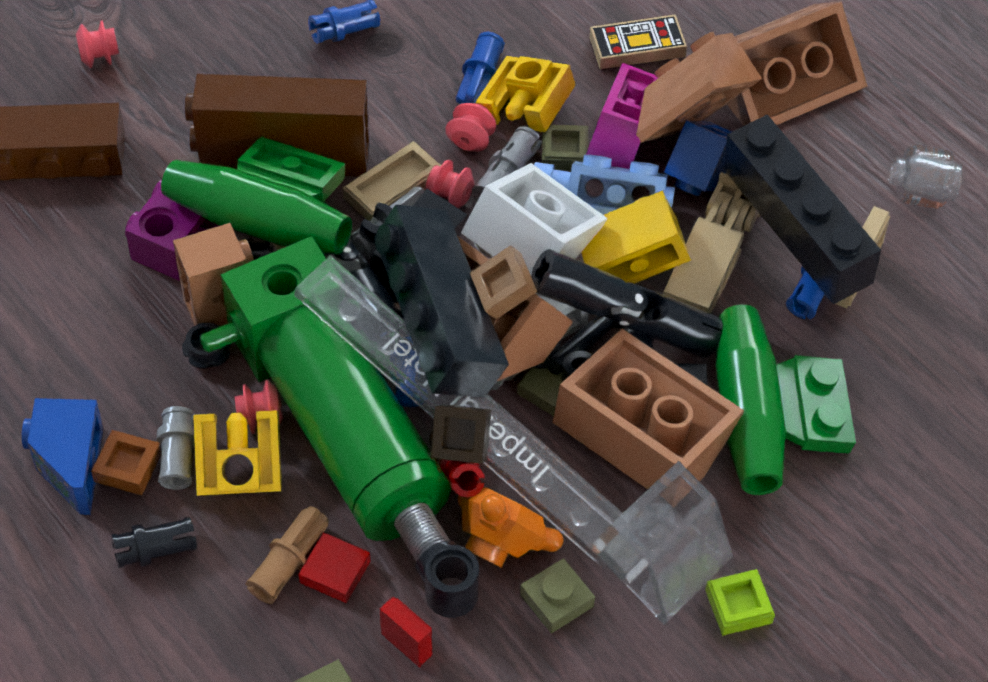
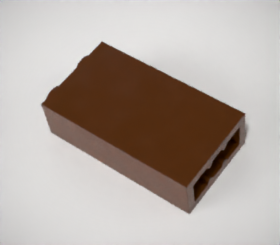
(304, 113)

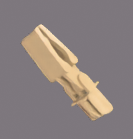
(713, 247)

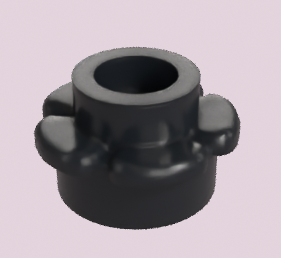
(194, 350)

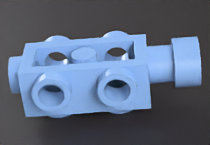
(616, 181)

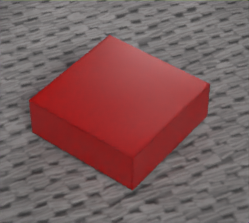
(334, 567)
(406, 631)

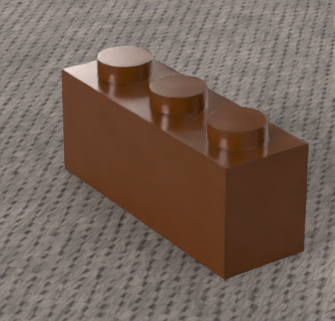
(61, 141)

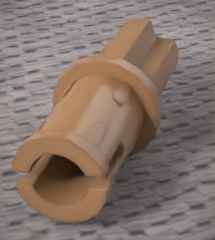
(287, 555)

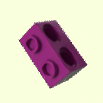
(156, 226)

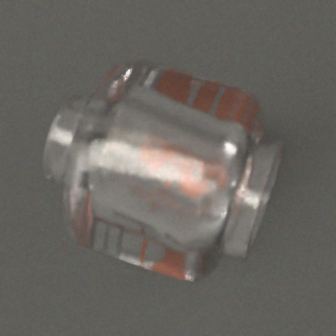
(926, 176)

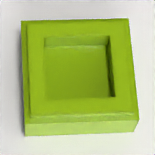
(739, 602)

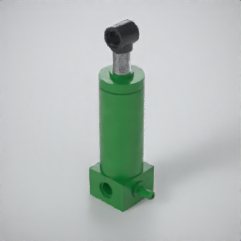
(347, 418)

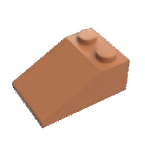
(695, 86)

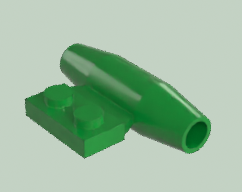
(269, 196)
(780, 401)

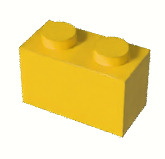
(638, 240)

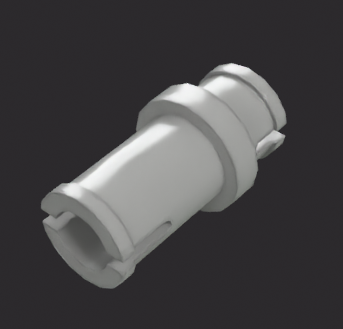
(176, 444)

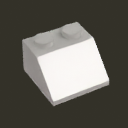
(532, 216)

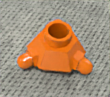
(504, 528)

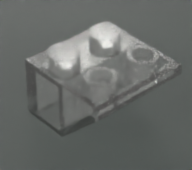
(667, 542)

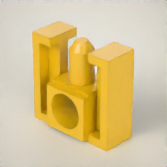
(535, 89)
(211, 462)

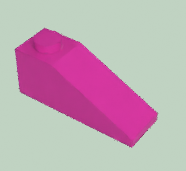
(619, 119)

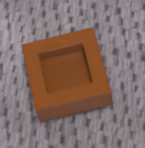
(126, 462)

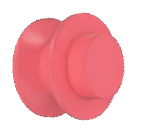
(96, 44)
(471, 127)
(451, 185)
(250, 402)

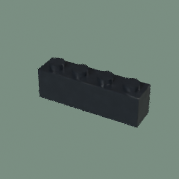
(801, 209)
(440, 302)

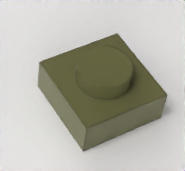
(557, 595)

